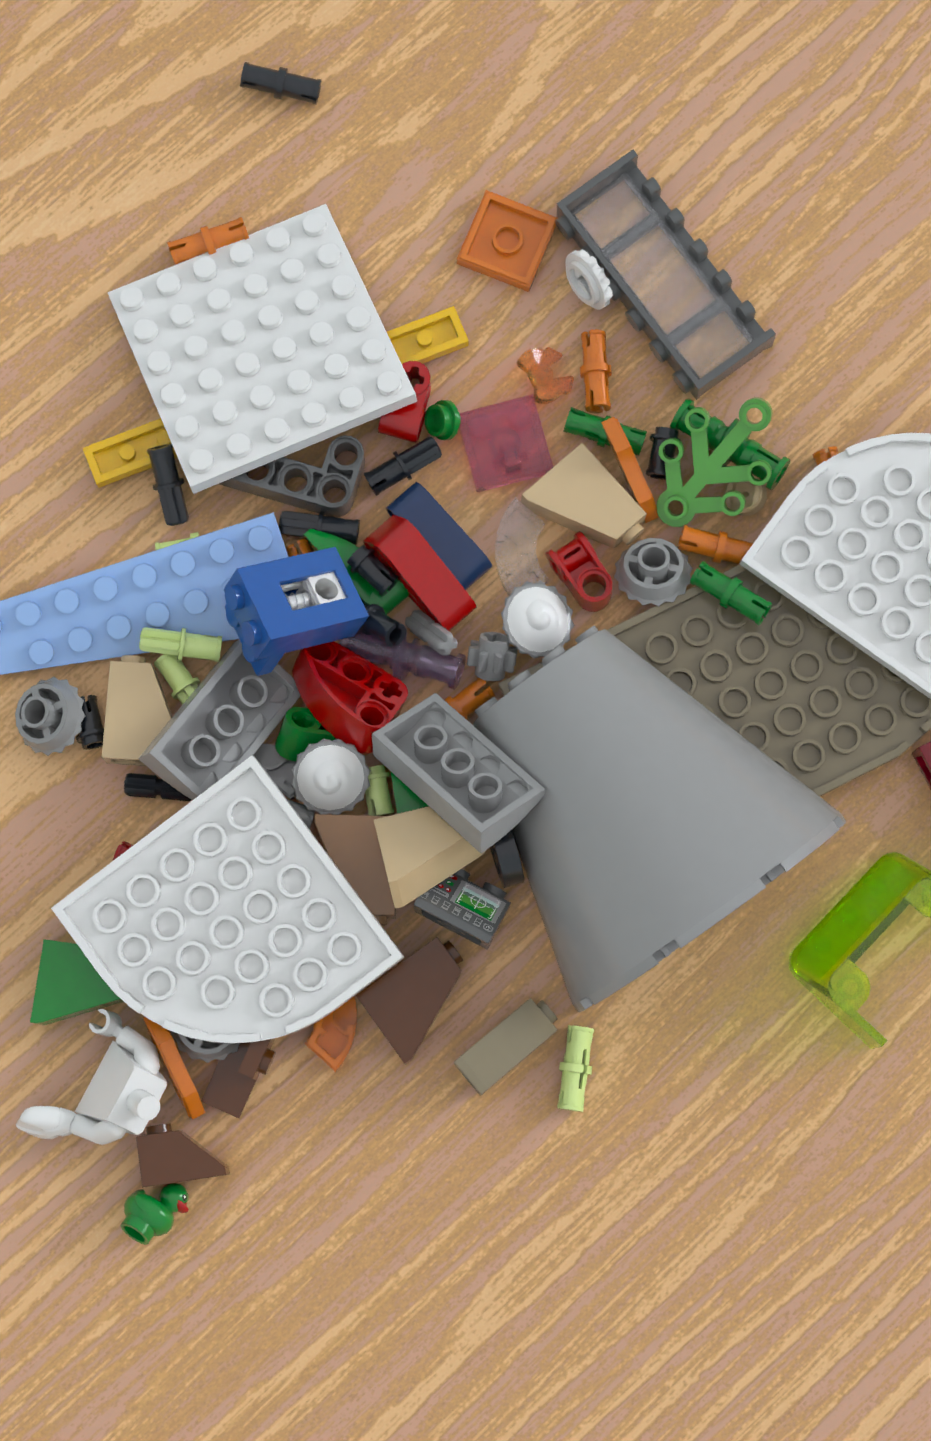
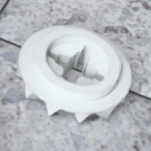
(588, 279)

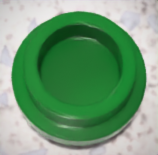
(442, 420)

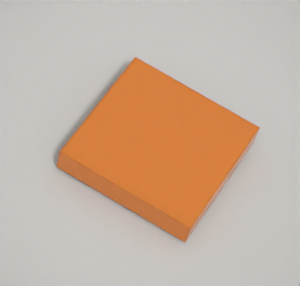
(507, 241)

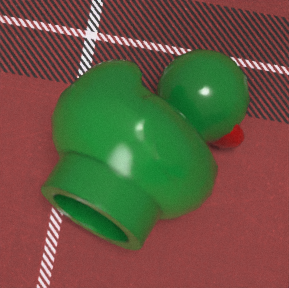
(150, 1217)

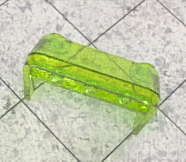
(828, 953)

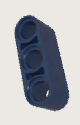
(442, 533)

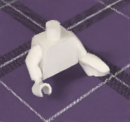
(119, 1097)

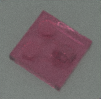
(505, 443)

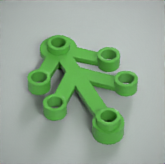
(710, 468)

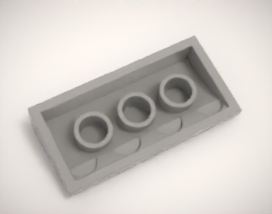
(220, 723)
(457, 771)

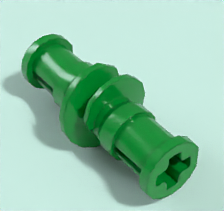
(744, 455)

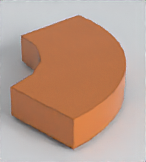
(630, 468)
(334, 1035)
(176, 1069)

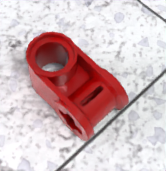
(409, 420)
(577, 566)

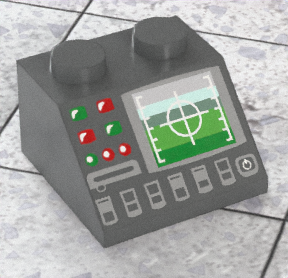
(465, 907)

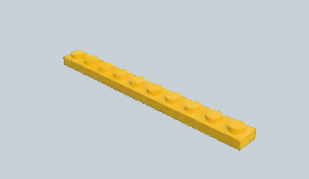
(127, 452)

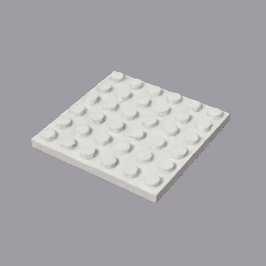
(261, 348)

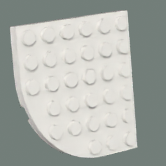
(859, 550)
(229, 919)

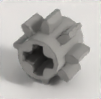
(492, 656)

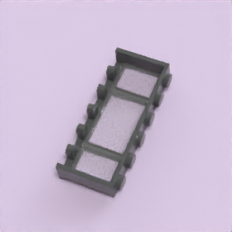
(662, 276)

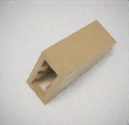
(586, 499)
(133, 710)
(420, 852)

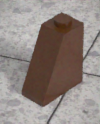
(412, 995)

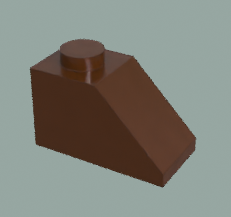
(174, 1157)

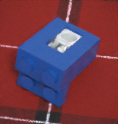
(292, 606)

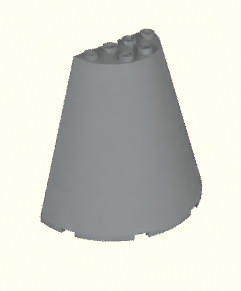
(647, 811)

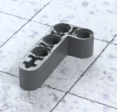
(318, 480)

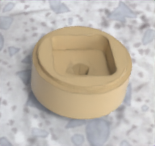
(754, 496)

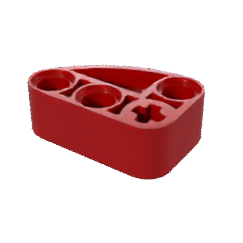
(420, 571)
(347, 693)

